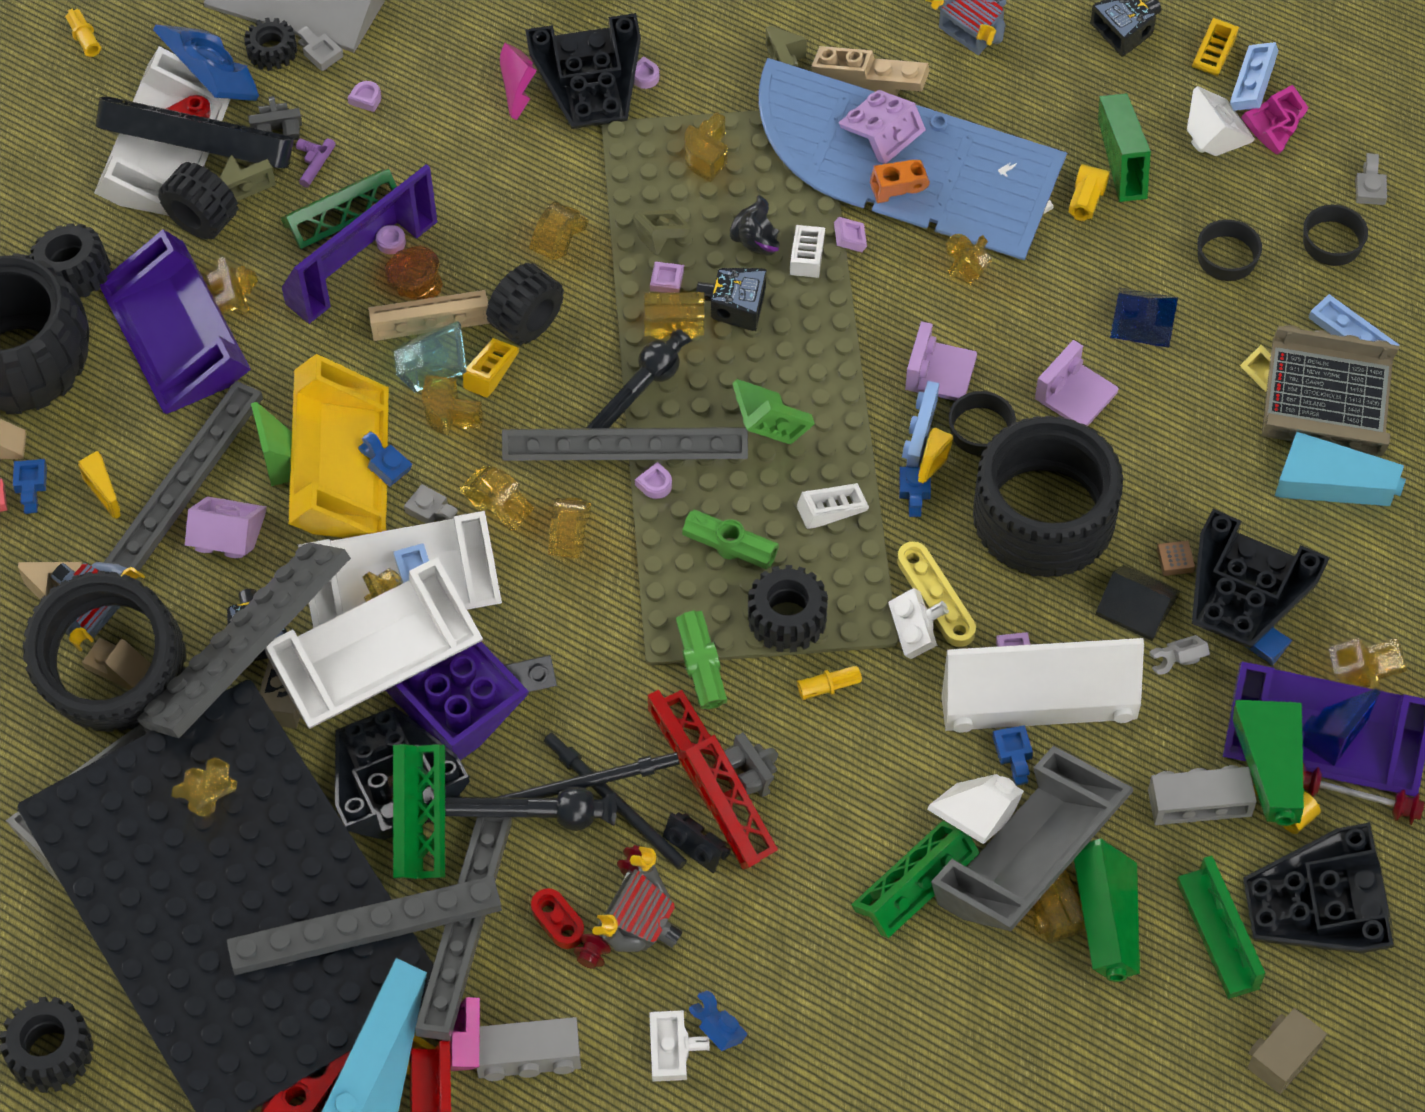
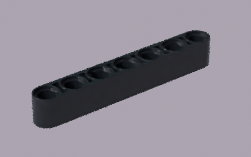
(193, 132)

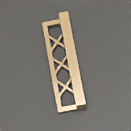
(428, 315)

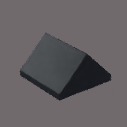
(1136, 602)

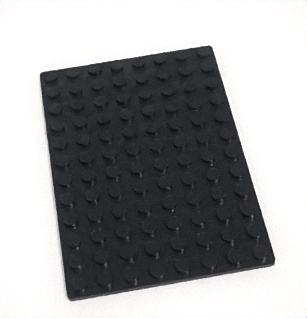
(175, 885)

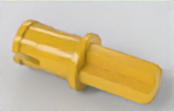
(83, 32)
(828, 682)

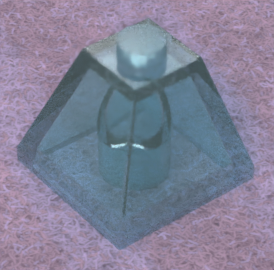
(431, 354)

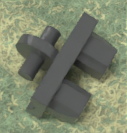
(277, 117)
(755, 762)

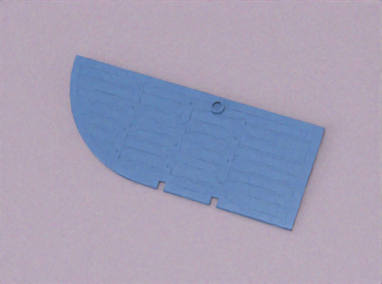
(960, 159)

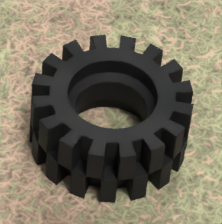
(268, 32)

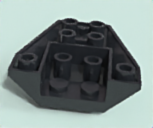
(589, 70)
(1248, 584)
(366, 763)
(1324, 895)

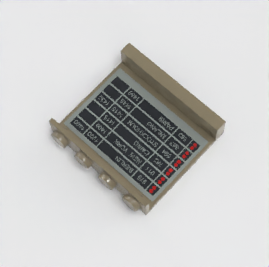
(1329, 389)

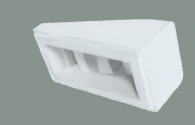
(804, 266)
(816, 515)

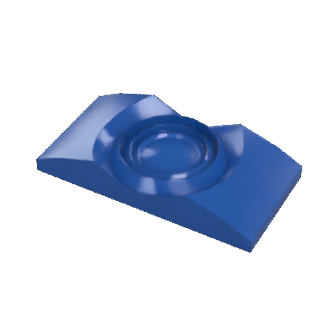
(209, 62)

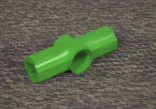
(715, 532)
(701, 659)

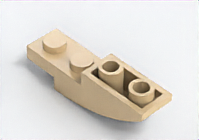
(863, 70)

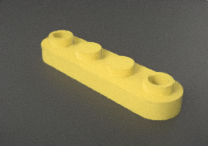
(934, 588)

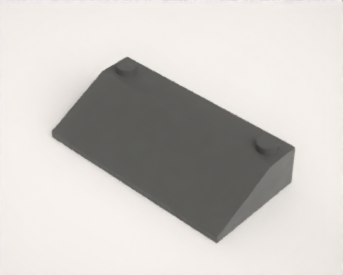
(1033, 845)

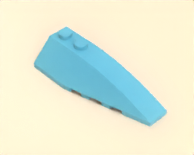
(380, 1056)

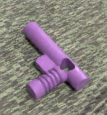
(314, 158)

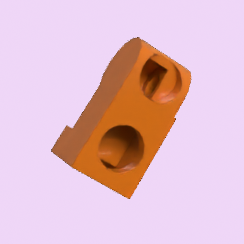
(898, 179)

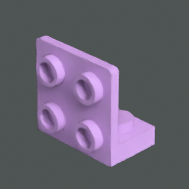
(887, 123)
(939, 364)
(1073, 388)

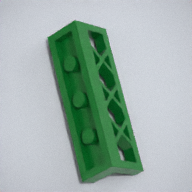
(331, 202)
(408, 816)
(903, 898)
(1221, 929)

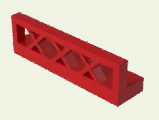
(673, 728)
(722, 805)
(430, 1079)

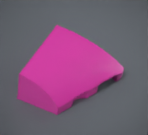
(516, 75)
(1276, 118)
(466, 1036)

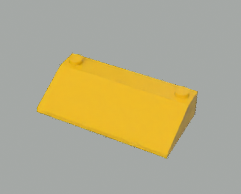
(329, 476)

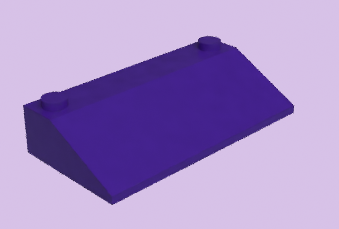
(408, 205)
(173, 324)
(1382, 756)

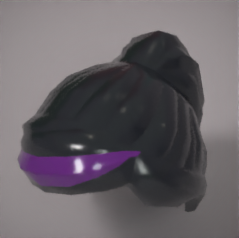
(755, 230)

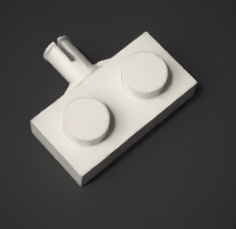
(915, 622)
(671, 1045)

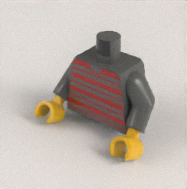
(639, 910)

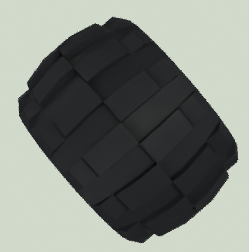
(46, 366)

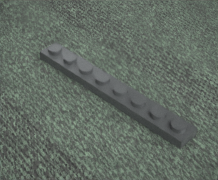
(625, 443)
(185, 477)
(363, 925)
(461, 937)

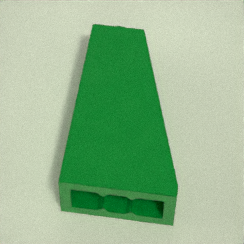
(1125, 147)
(1274, 753)
(1110, 909)

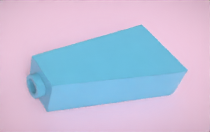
(1337, 474)

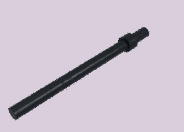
(572, 760)
(645, 766)

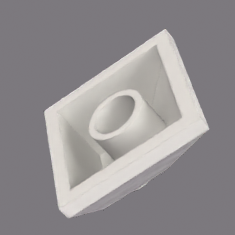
(1215, 124)
(979, 805)

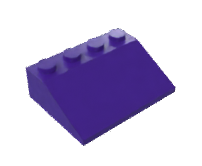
(461, 698)

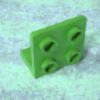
(766, 414)

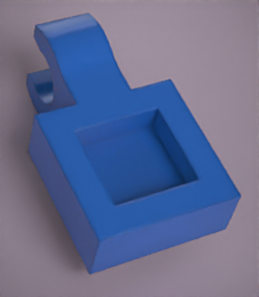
(385, 463)
(28, 479)
(913, 490)
(1014, 748)
(718, 1026)

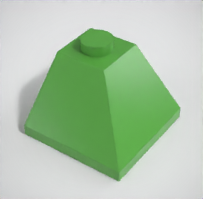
(275, 444)

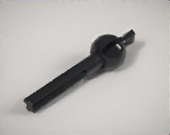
(657, 362)
(573, 807)

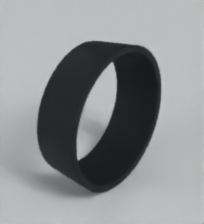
(1338, 214)
(1233, 229)
(973, 400)

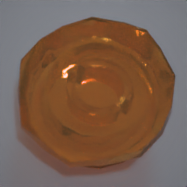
(415, 273)

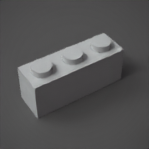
(1201, 795)
(529, 1048)

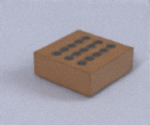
(1175, 558)

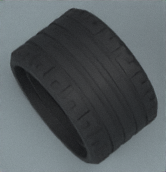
(1057, 447)
(73, 600)

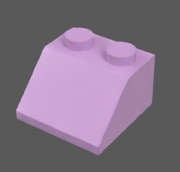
(224, 526)

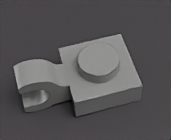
(319, 50)
(1371, 186)
(429, 506)
(1183, 651)

